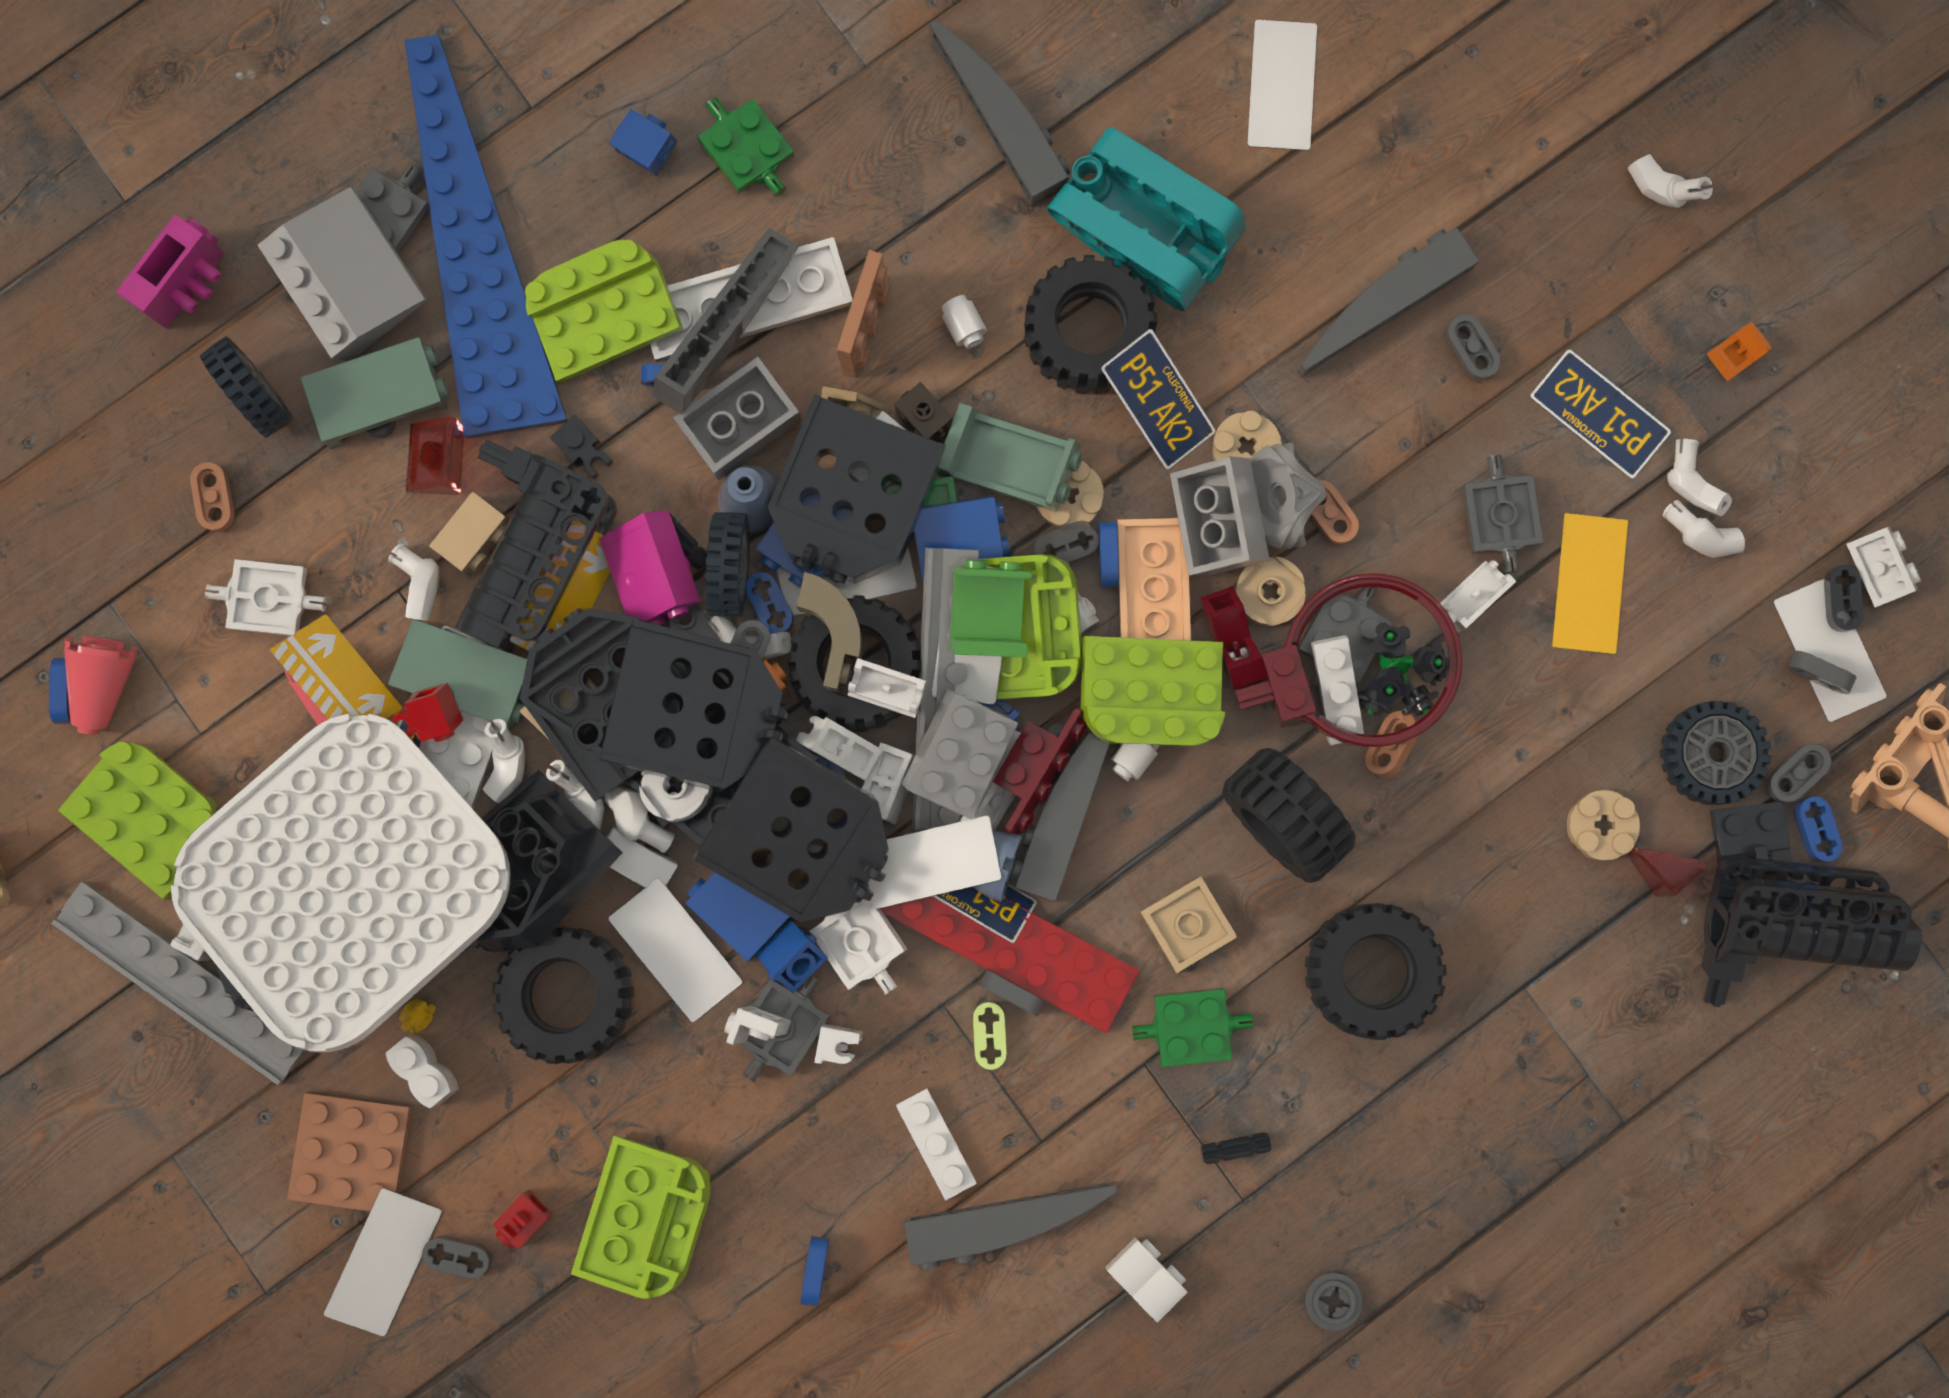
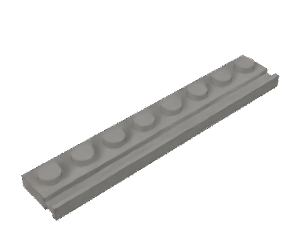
(935, 631)
(173, 980)

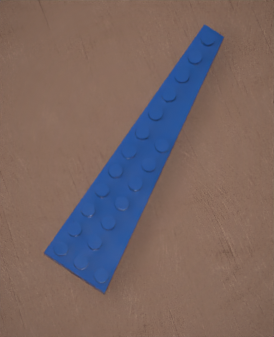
(493, 342)

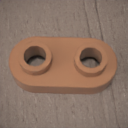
(212, 498)
(1335, 511)
(1398, 753)

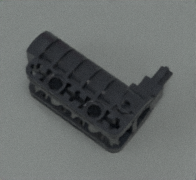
(531, 538)
(1802, 921)

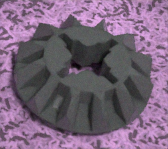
(1341, 1316)

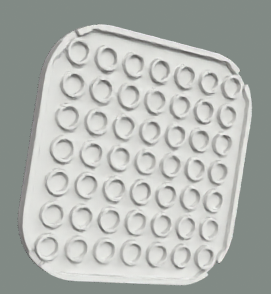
(340, 882)

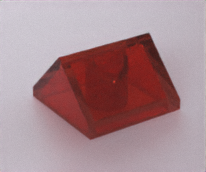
(435, 456)

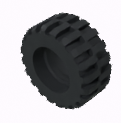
(1073, 282)
(807, 656)
(1289, 815)
(1422, 963)
(555, 1044)

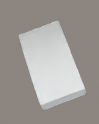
(641, 862)

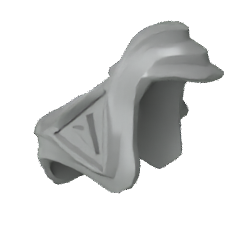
(1284, 494)

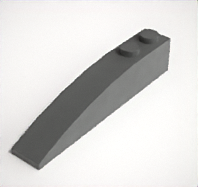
(1005, 118)
(1396, 292)
(722, 323)
(1060, 822)
(995, 1225)

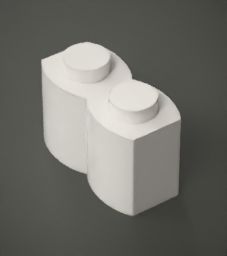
(427, 1079)
(1147, 1279)

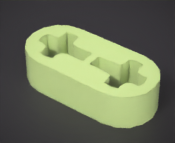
(998, 1035)

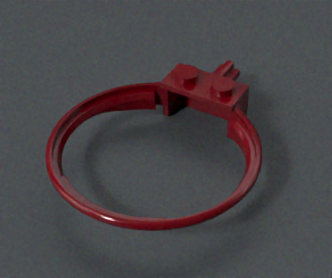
(1288, 685)

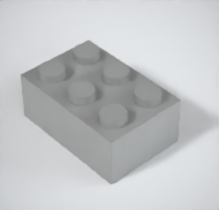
(738, 418)
(1219, 516)
(959, 754)

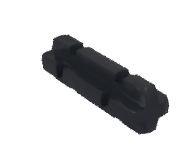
(689, 545)
(1236, 1148)

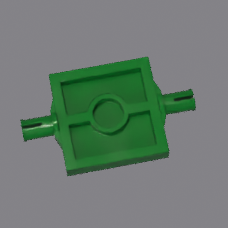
(745, 146)
(1192, 1027)

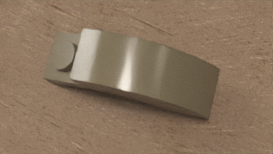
(831, 606)

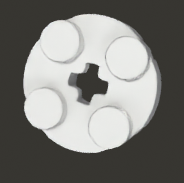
(672, 806)

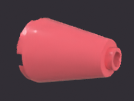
(95, 680)

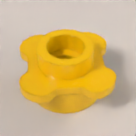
(416, 1016)

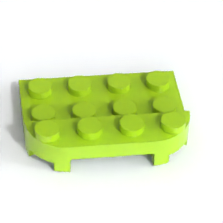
(600, 307)
(1048, 627)
(1152, 690)
(139, 812)
(643, 1220)

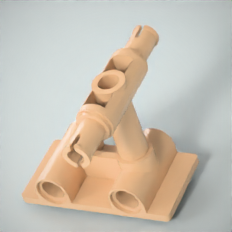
(1905, 759)

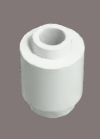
(963, 322)
(1133, 760)

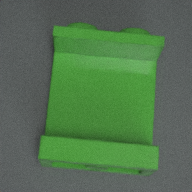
(988, 609)

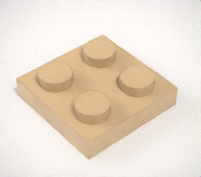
(1188, 924)

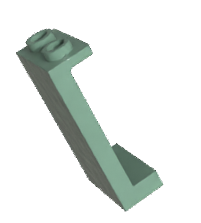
(374, 390)
(1009, 459)
(480, 676)

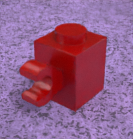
(431, 714)
(521, 1220)

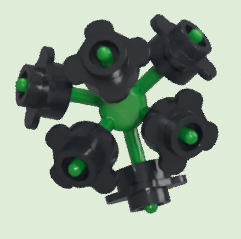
(1392, 681)

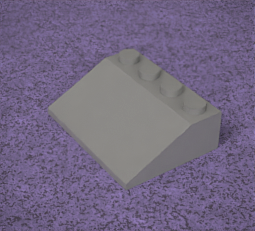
(342, 274)

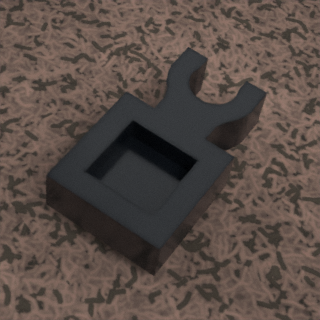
(578, 443)

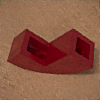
(1229, 625)

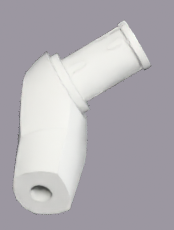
(1667, 187)
(1691, 485)
(1702, 534)
(424, 581)
(725, 629)
(507, 759)
(576, 792)
(633, 820)

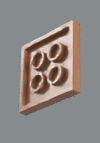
(863, 314)
(348, 1151)

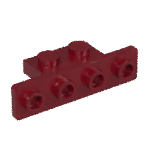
(1033, 765)

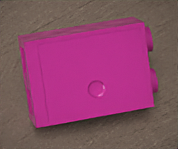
(173, 271)
(650, 568)

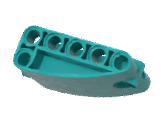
(1149, 217)

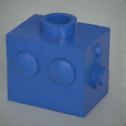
(643, 141)
(791, 956)

